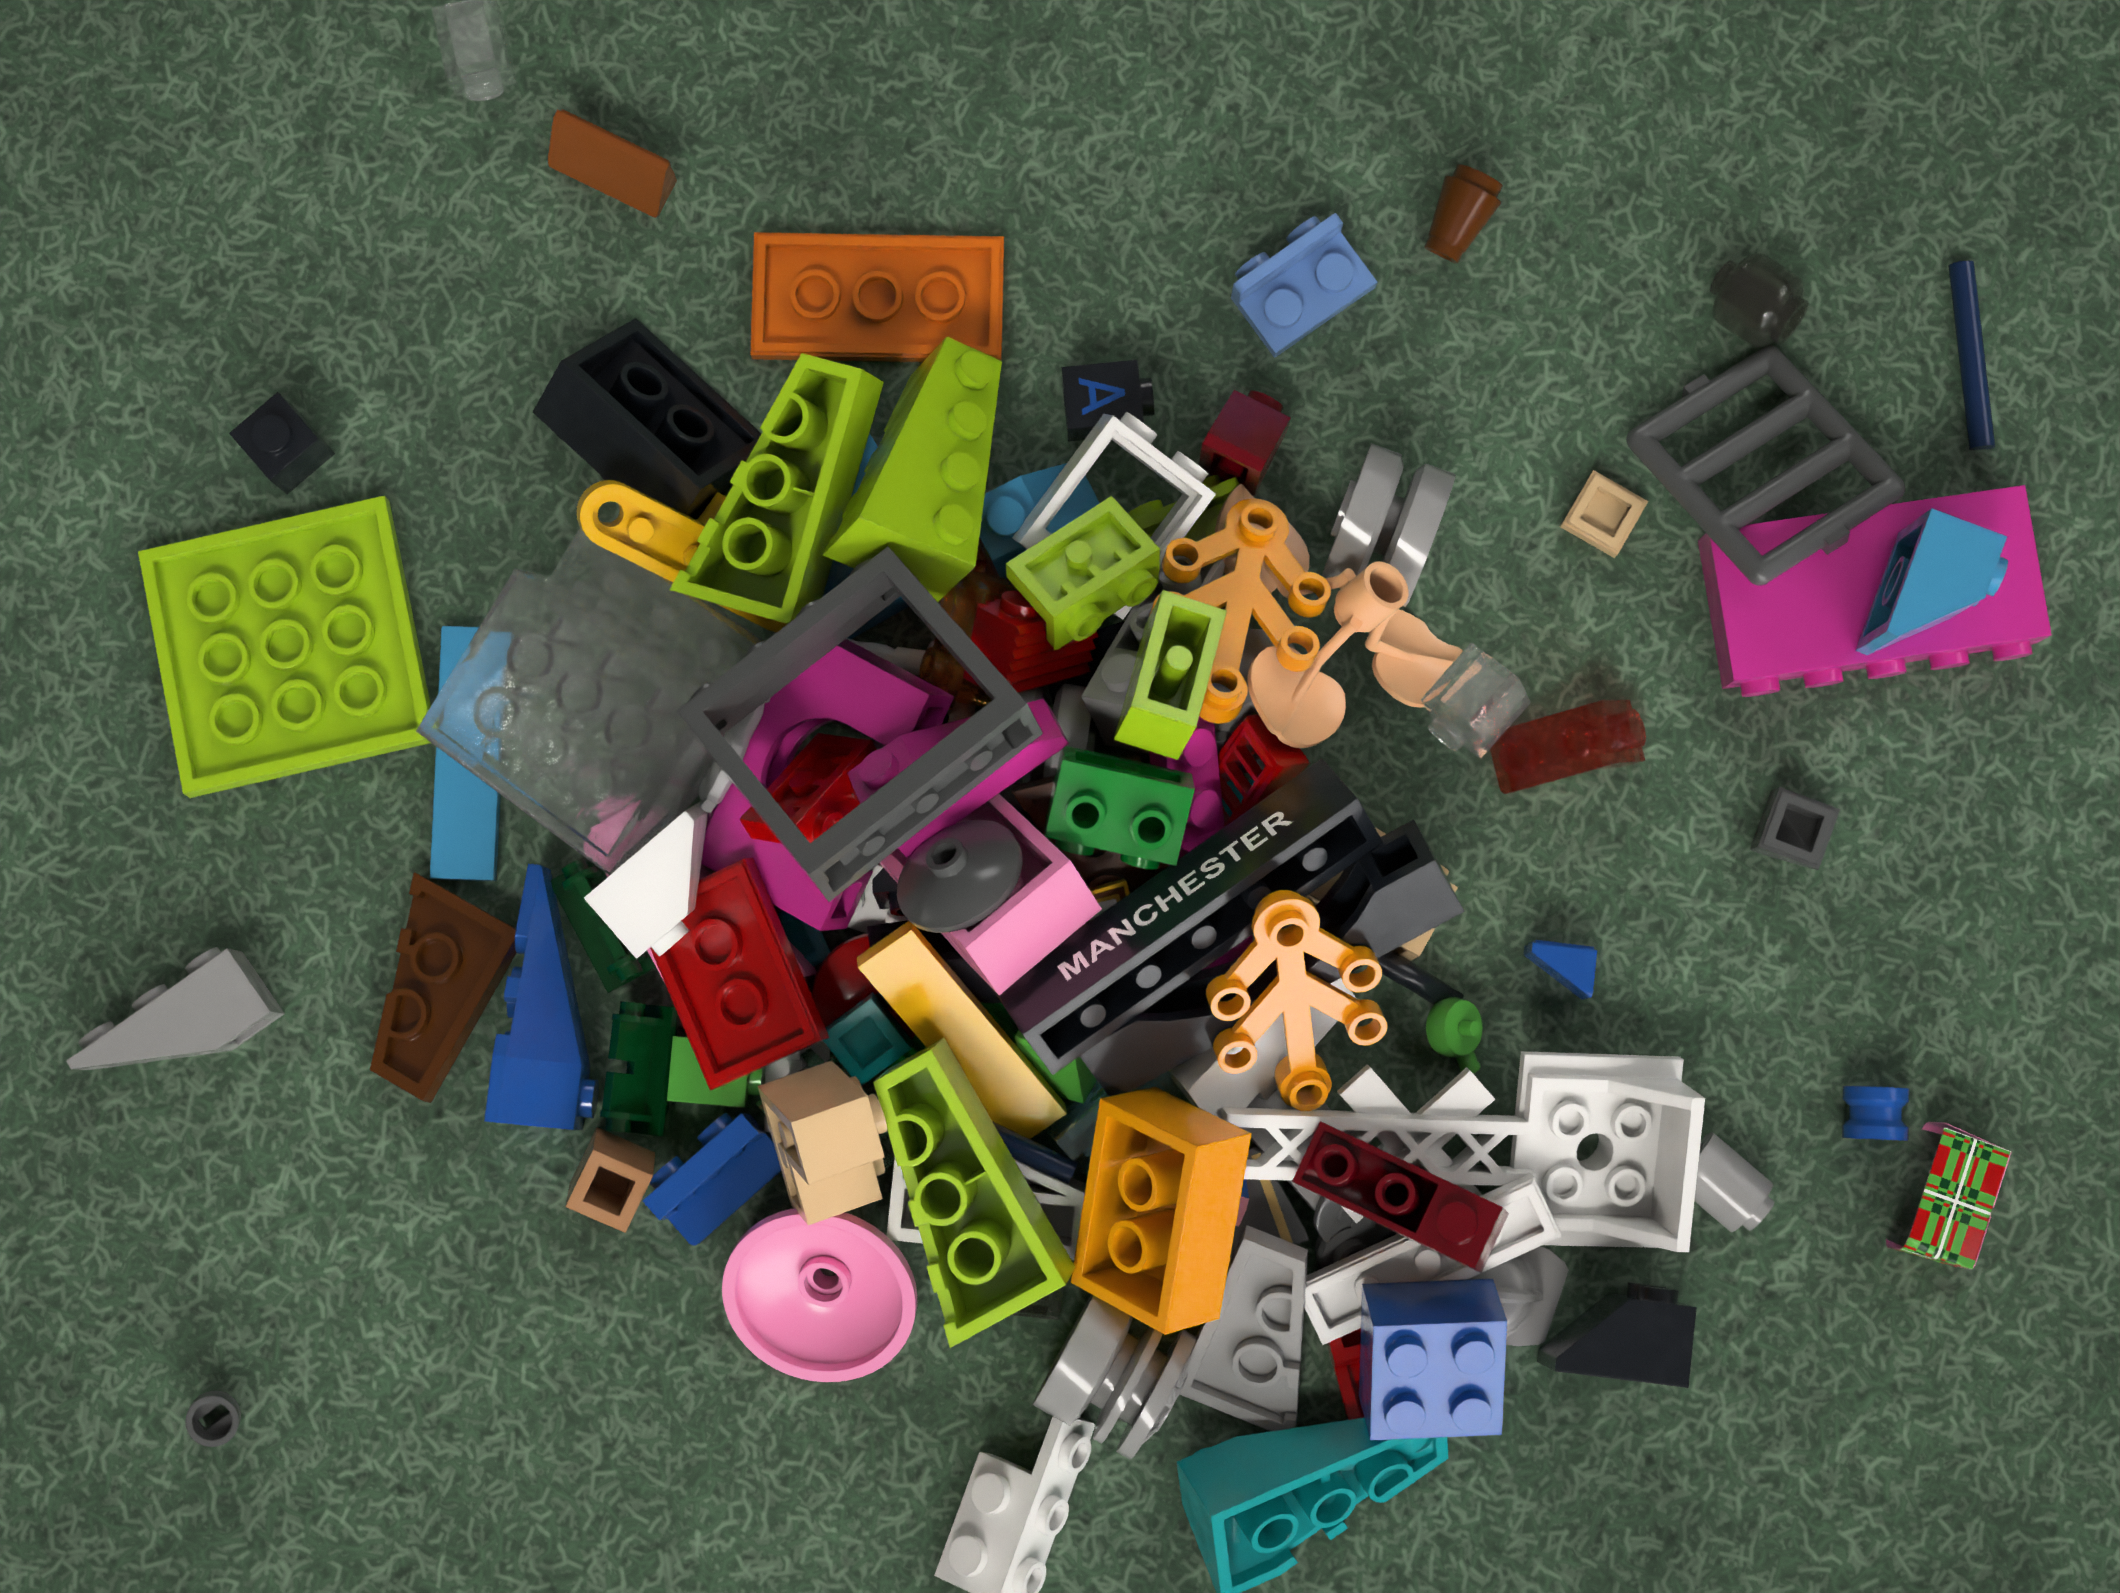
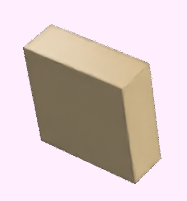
(1604, 514)

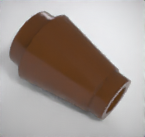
(1462, 211)

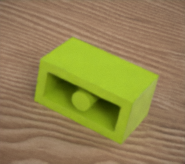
(1170, 675)

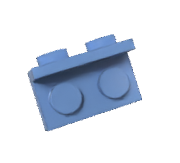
(1301, 284)

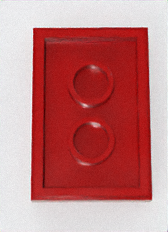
(738, 979)

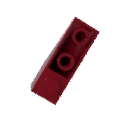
(1401, 1197)

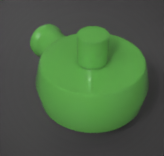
(1455, 1031)

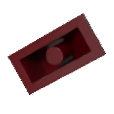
(1244, 439)

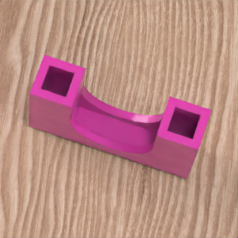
(842, 687)

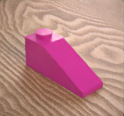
(896, 756)

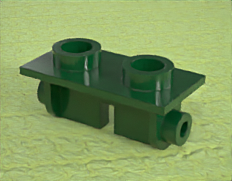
(605, 950)
(639, 1098)

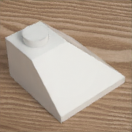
(655, 887)

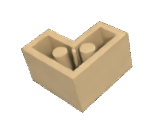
(825, 1140)

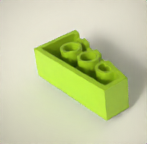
(787, 496)
(972, 1205)

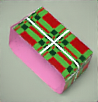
(1956, 1198)

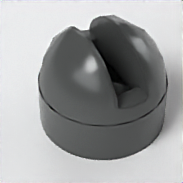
(222, 1428)

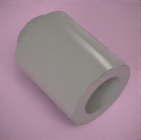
(1730, 1186)

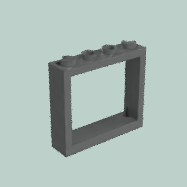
(918, 791)

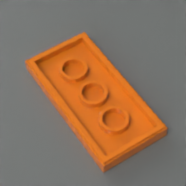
(875, 295)

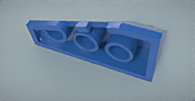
(543, 1061)

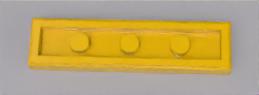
(941, 1006)

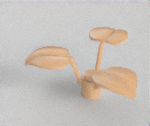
(1407, 658)

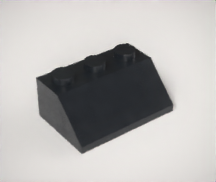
(647, 419)

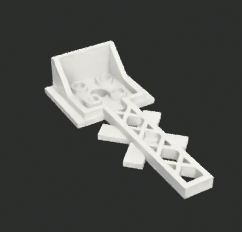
(1624, 1195)

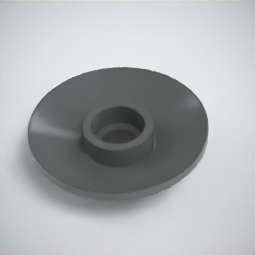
(959, 876)

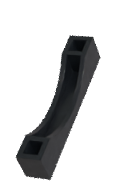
(1374, 904)

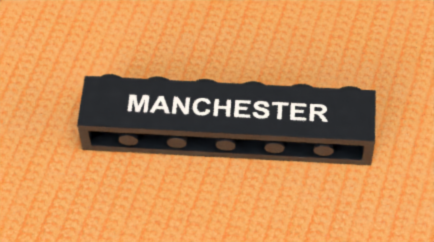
(1187, 915)

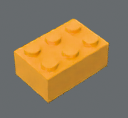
(1160, 1209)

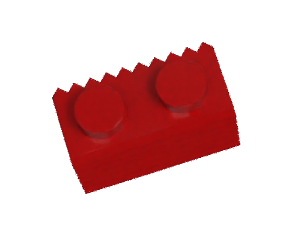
(1017, 645)

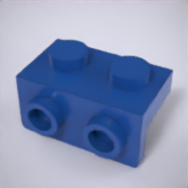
(717, 1179)

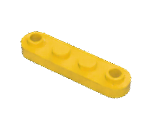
(647, 534)

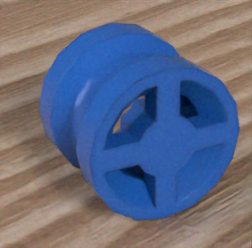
(1875, 1113)

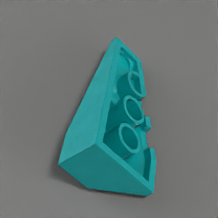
(1279, 1487)

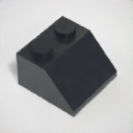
(1628, 1338)

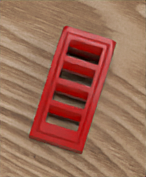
(1280, 762)

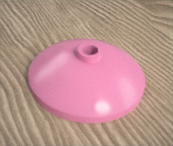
(812, 1321)

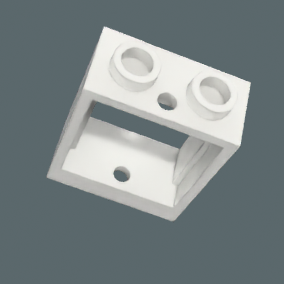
(1135, 439)

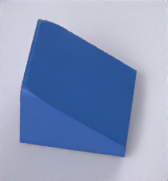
(1566, 963)

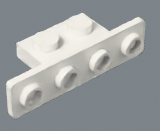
(1014, 1514)

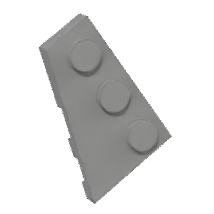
(1253, 1352)

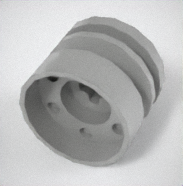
(1116, 1374)

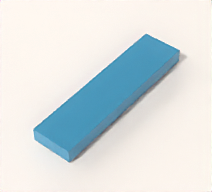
(463, 805)

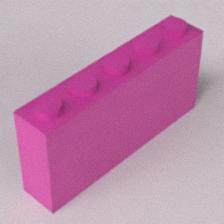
(1816, 610)

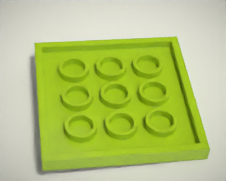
(286, 646)

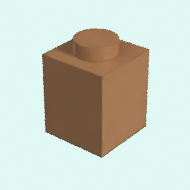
(610, 1180)

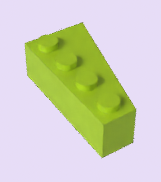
(928, 472)

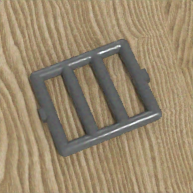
(1724, 526)

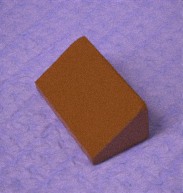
(610, 163)

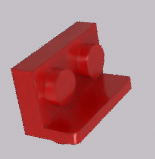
(814, 787)

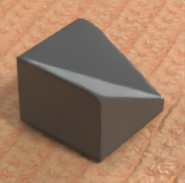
(1794, 828)

